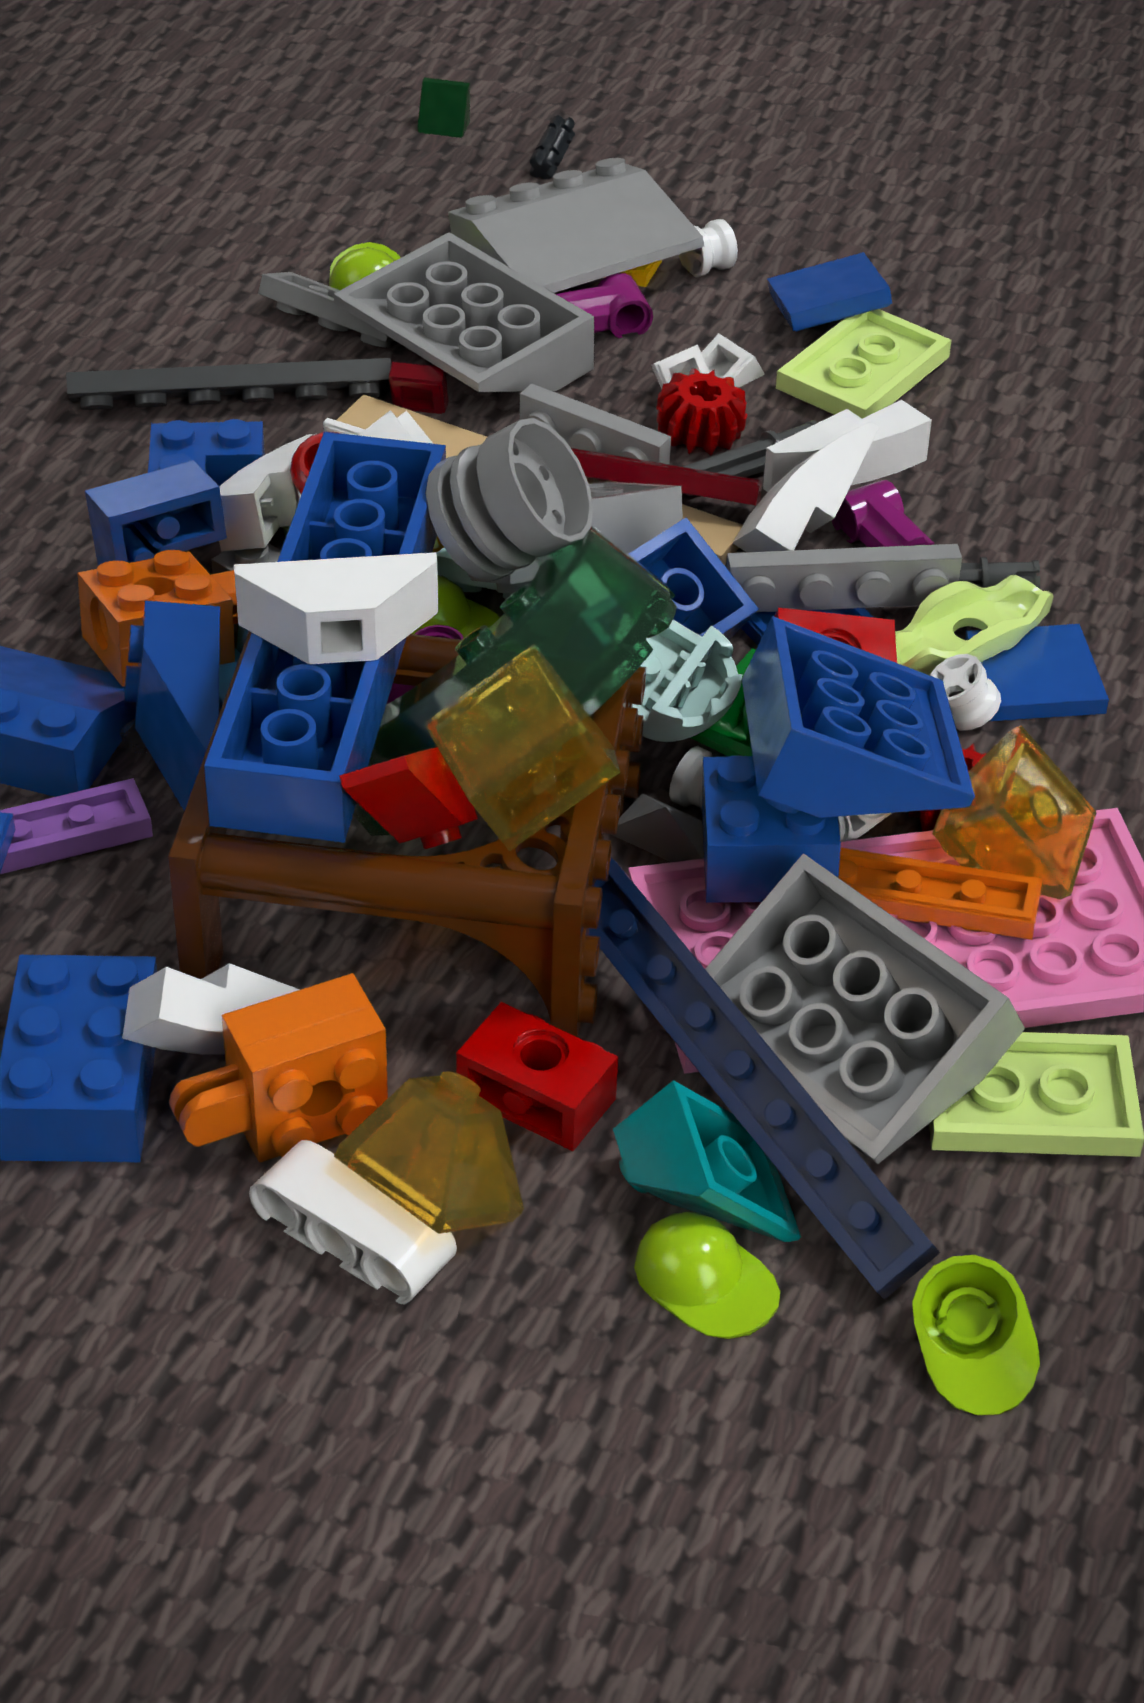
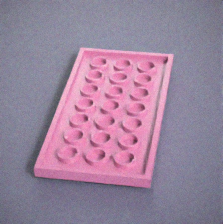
(1075, 968)

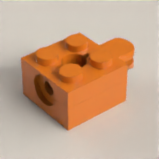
(116, 597)
(292, 1071)

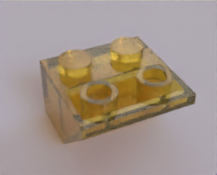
(523, 747)

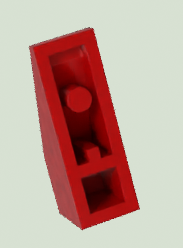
(413, 797)

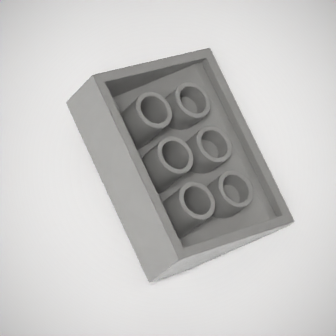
(578, 225)
(475, 318)
(862, 1008)

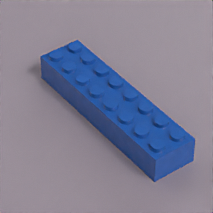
(305, 724)

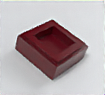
(419, 387)

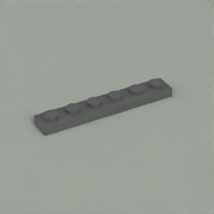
(206, 383)

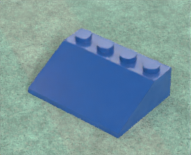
(57, 722)
(848, 730)

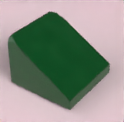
(444, 107)

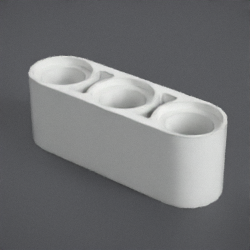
(351, 1219)

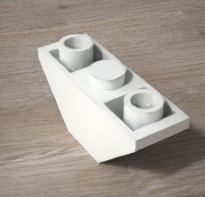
(337, 605)

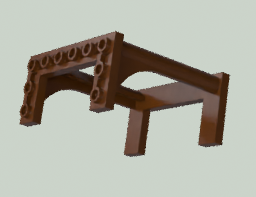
(520, 911)

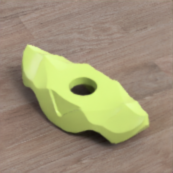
(1000, 611)

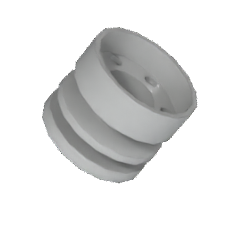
(509, 500)

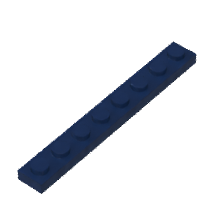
(759, 1089)

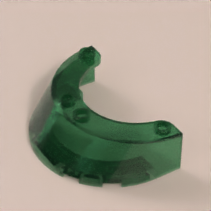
(582, 612)

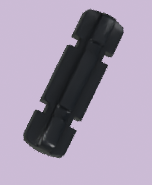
(552, 147)

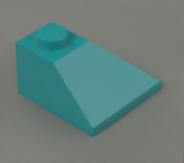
(703, 1163)

